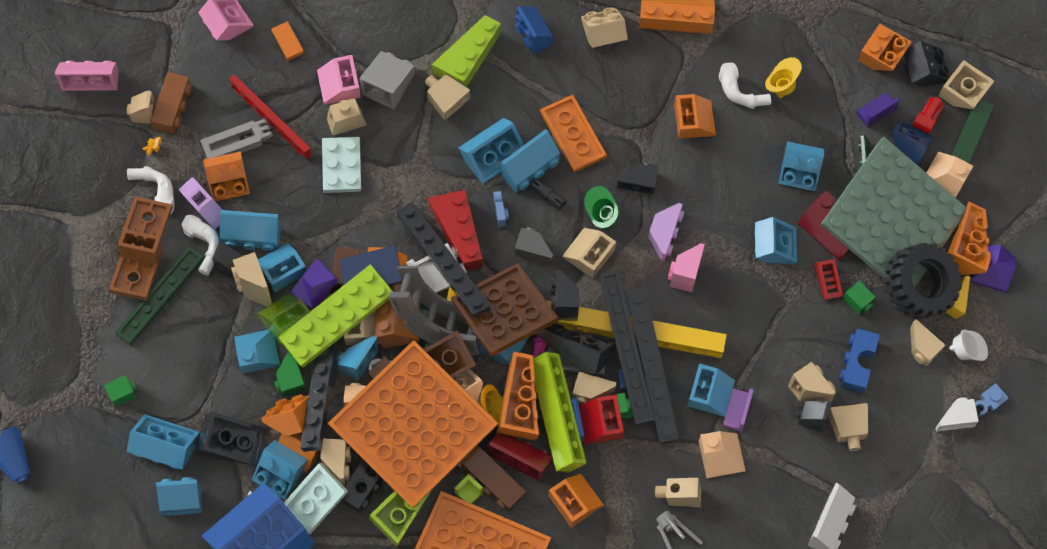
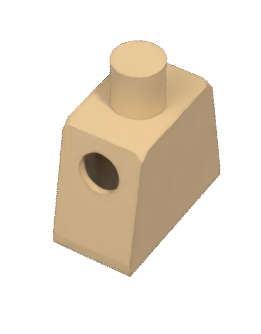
(446, 95)
(345, 116)
(850, 424)
(687, 491)

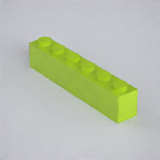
(558, 413)

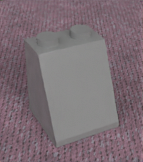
(386, 79)

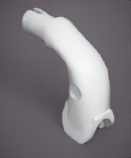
(728, 77)
(165, 188)
(196, 228)

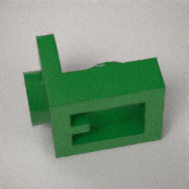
(624, 406)

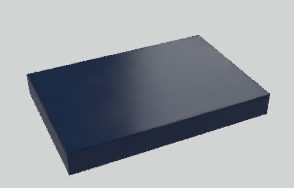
(383, 260)

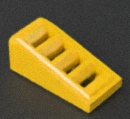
(960, 305)

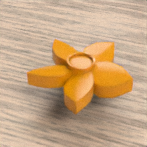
(153, 144)

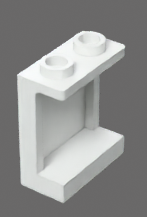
(430, 273)

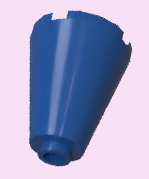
(13, 456)

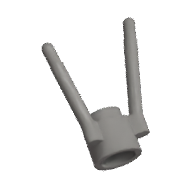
(669, 522)

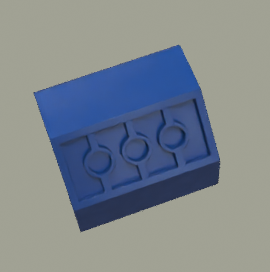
(259, 523)

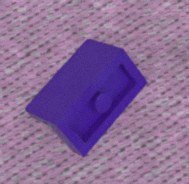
(877, 109)

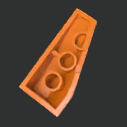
(971, 242)

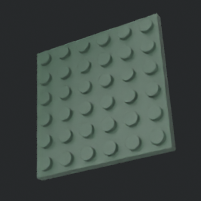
(892, 208)

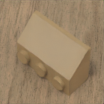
(250, 279)

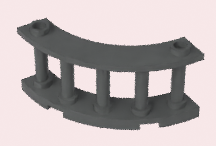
(416, 321)

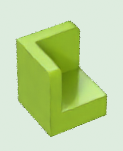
(468, 489)

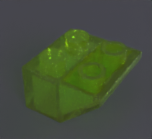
(283, 314)

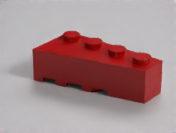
(456, 222)

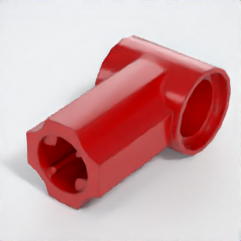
(927, 118)

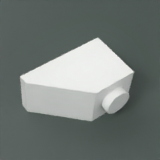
(959, 416)

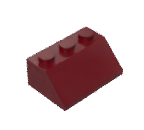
(811, 224)
(520, 456)

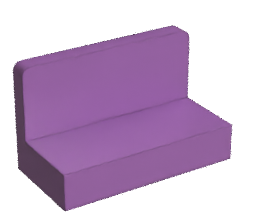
(737, 409)

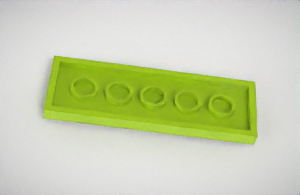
(336, 316)

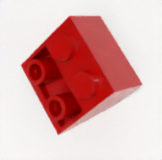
(601, 420)

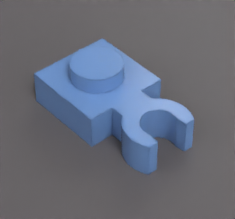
(501, 212)
(991, 399)

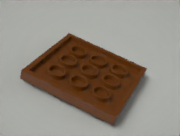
(515, 310)

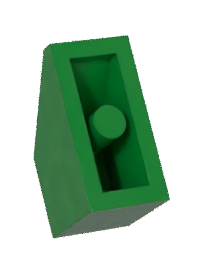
(289, 377)

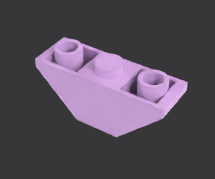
(202, 202)
(664, 229)

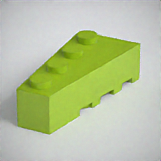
(469, 52)
(395, 517)

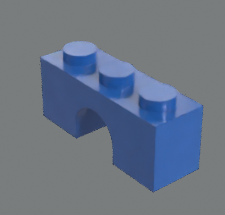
(862, 345)

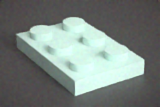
(341, 164)
(315, 497)

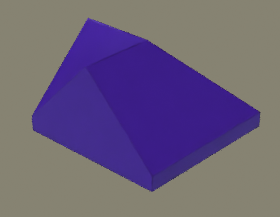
(999, 270)
(314, 284)

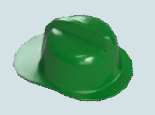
(601, 207)

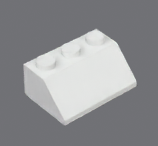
(833, 519)

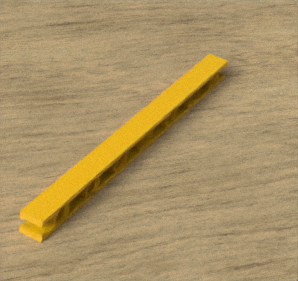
(667, 335)

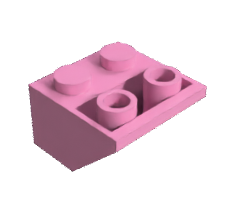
(339, 80)

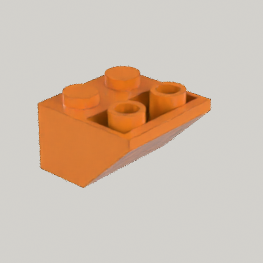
(884, 49)
(694, 116)
(226, 176)
(287, 416)
(575, 499)

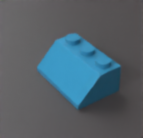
(490, 148)
(530, 161)
(250, 230)
(162, 442)

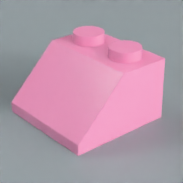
(225, 18)
(685, 269)

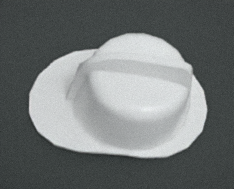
(969, 346)

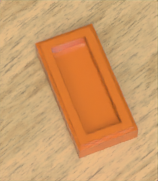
(287, 41)

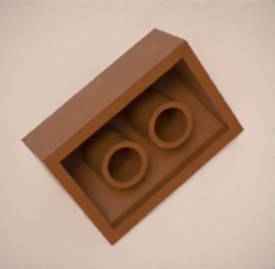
(390, 327)

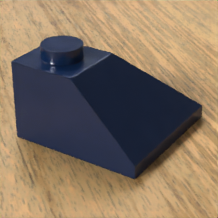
(911, 141)

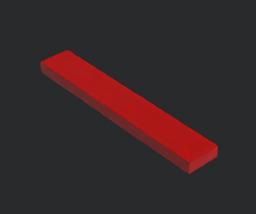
(266, 113)

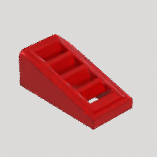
(835, 277)

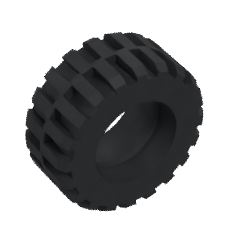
(944, 276)

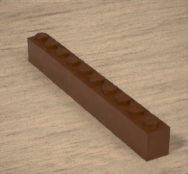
(481, 468)

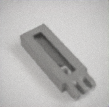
(229, 141)

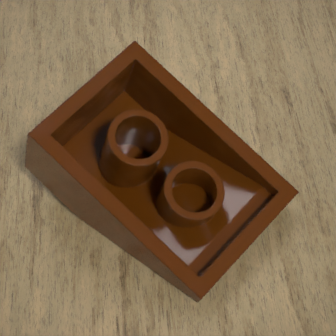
(451, 355)

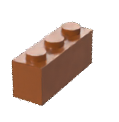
(171, 103)

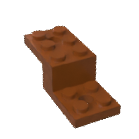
(140, 248)

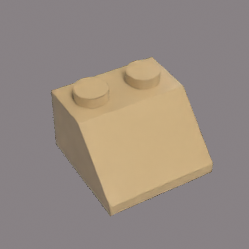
(966, 86)

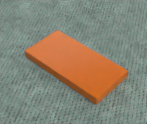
(573, 133)

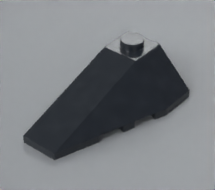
(582, 350)

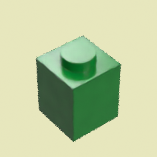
(859, 298)
(120, 390)

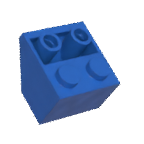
(533, 29)

